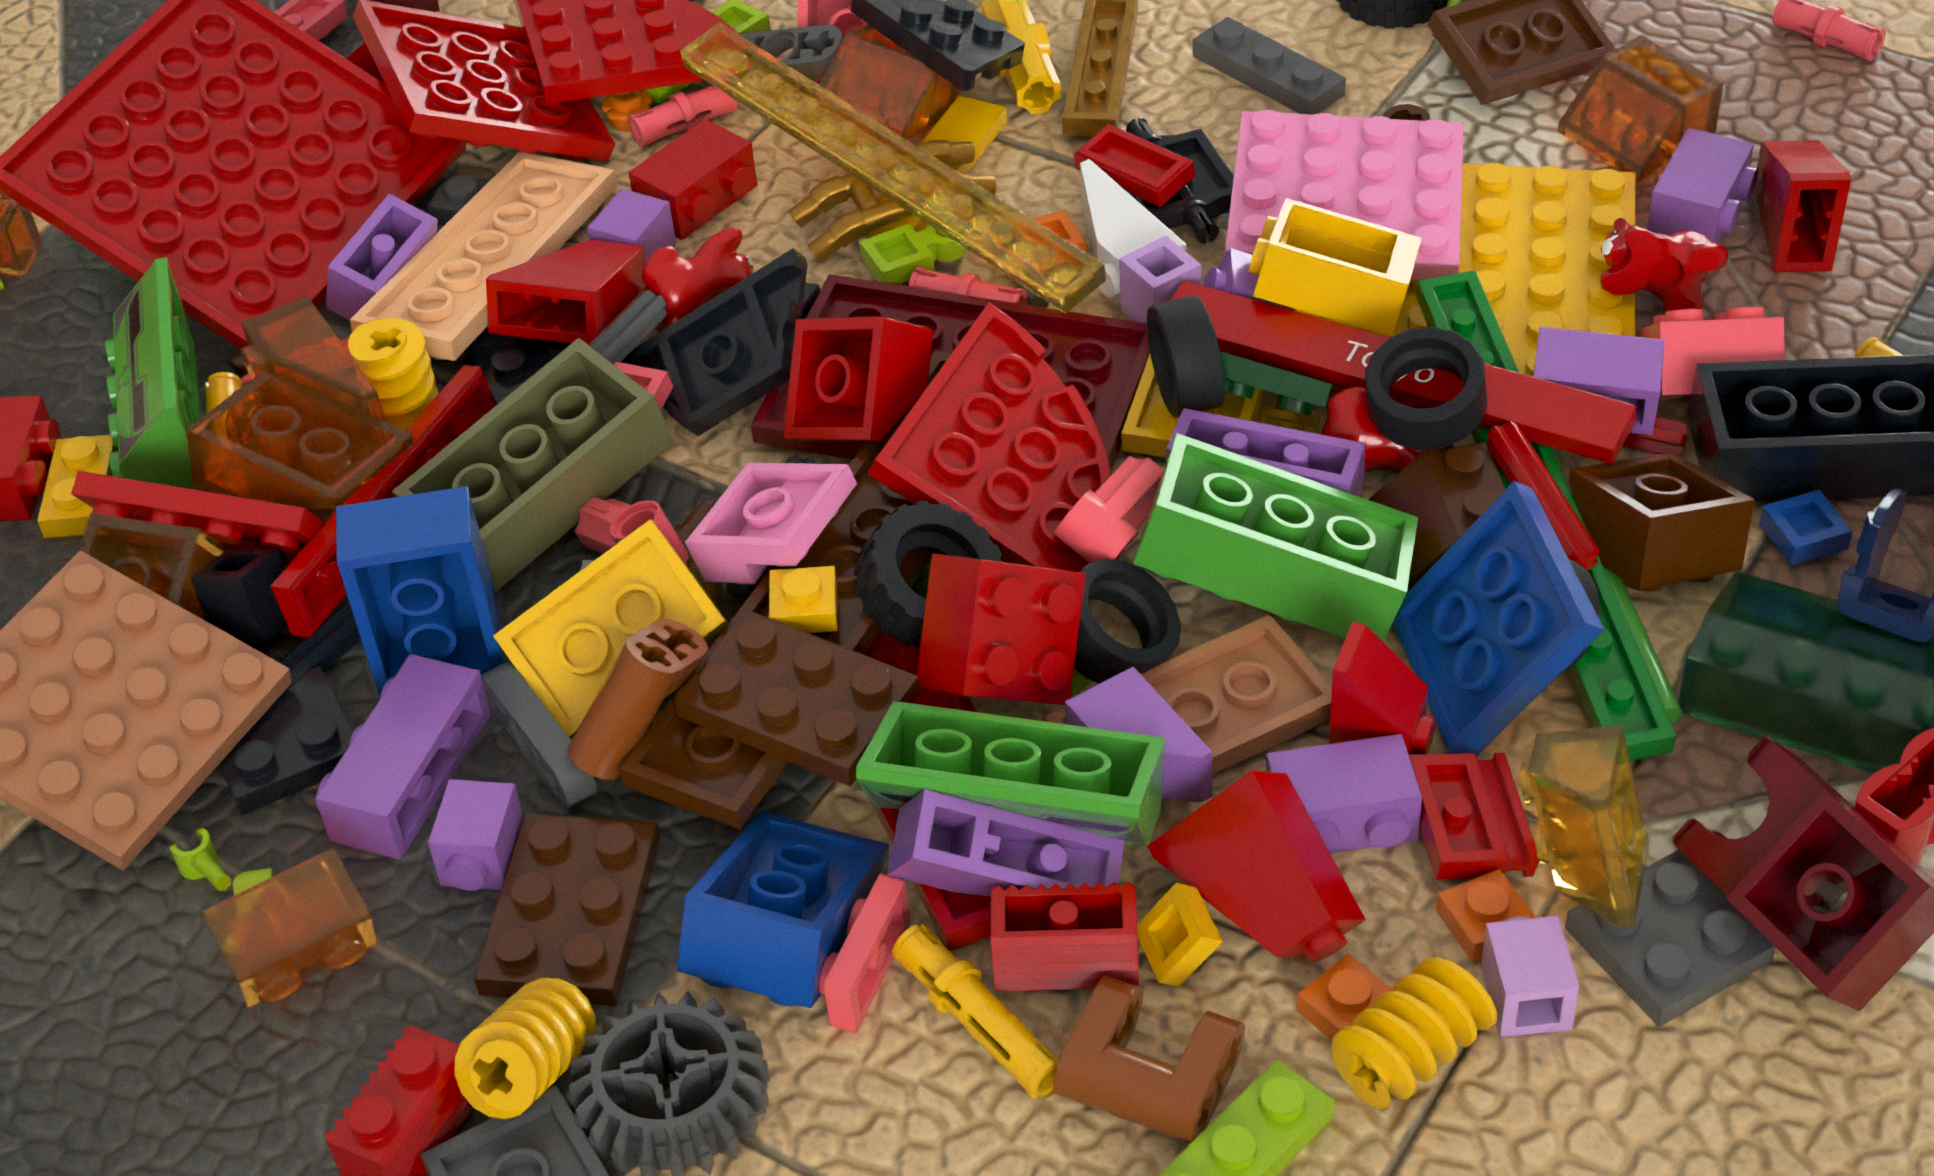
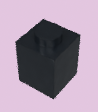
(238, 594)

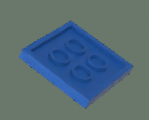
(1495, 621)

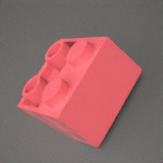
(1731, 336)

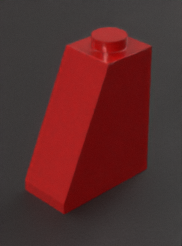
(1801, 203)
(566, 292)
(1264, 867)

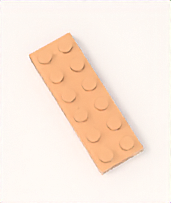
(512, 220)

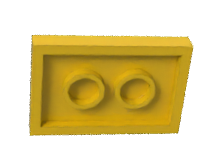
(579, 628)

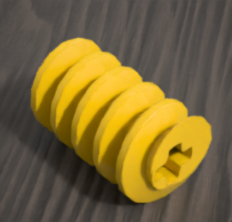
(397, 366)
(1412, 1031)
(523, 1047)

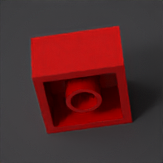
(1000, 630)

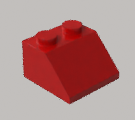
(854, 377)

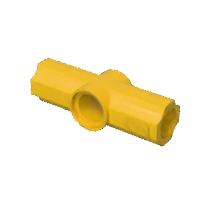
(1035, 79)

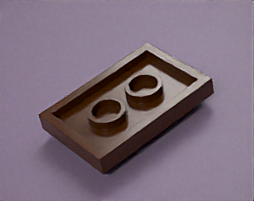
(1519, 43)
(794, 695)
(569, 905)

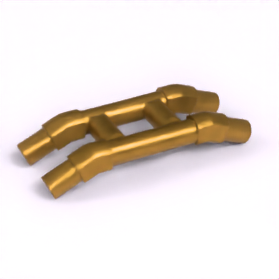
(870, 212)

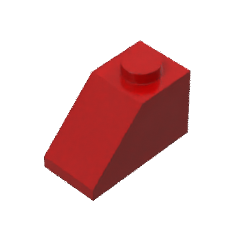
(1377, 695)

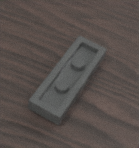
(1269, 67)

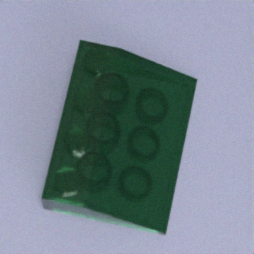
(1807, 675)

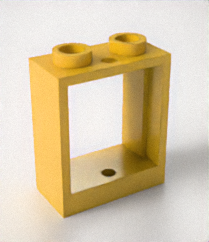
(1334, 266)

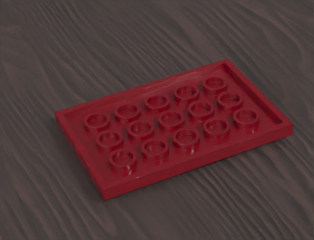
(1085, 350)

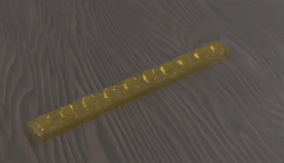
(896, 168)

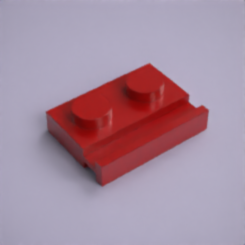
(1472, 816)

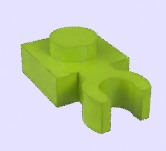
(898, 252)

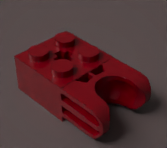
(1800, 866)

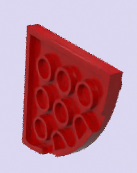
(610, 44)
(1000, 444)

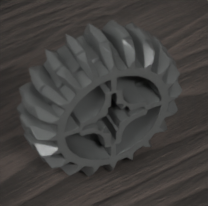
(712, 1101)

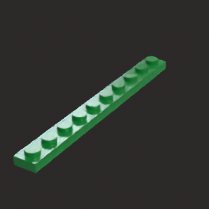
(1612, 672)

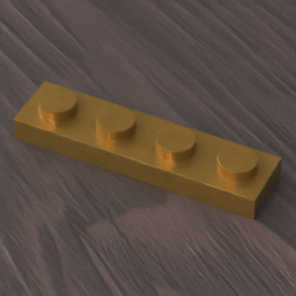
(1099, 66)

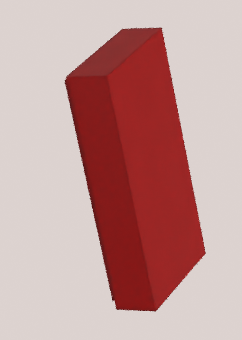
(1137, 164)

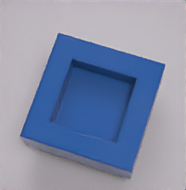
(1805, 527)

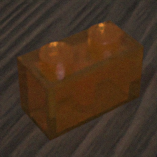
(291, 928)

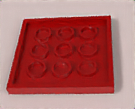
(474, 83)

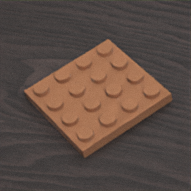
(119, 707)

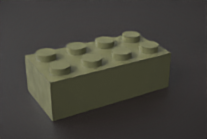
(545, 453)

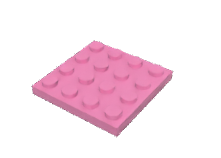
(1360, 167)

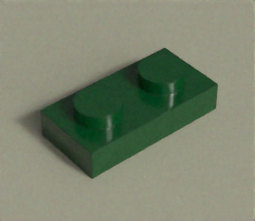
(1295, 391)

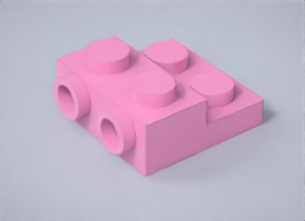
(767, 519)

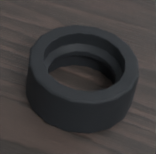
(1426, 350)
(1185, 355)
(1146, 606)

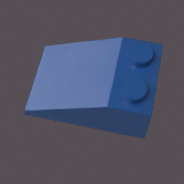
(776, 907)

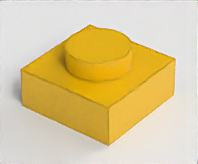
(804, 598)
(1178, 934)

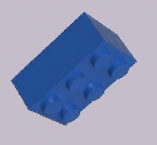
(419, 581)

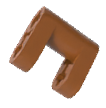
(625, 707)
(1138, 1088)

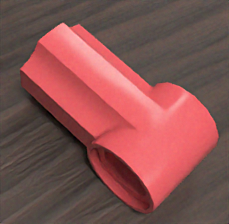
(1109, 519)
(610, 521)

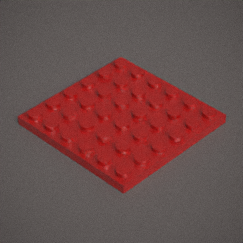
(226, 153)

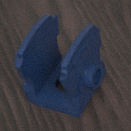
(1875, 601)

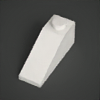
(1115, 224)

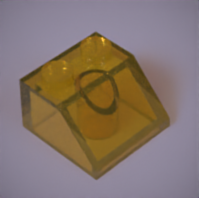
(1589, 818)

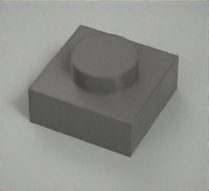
(453, 196)

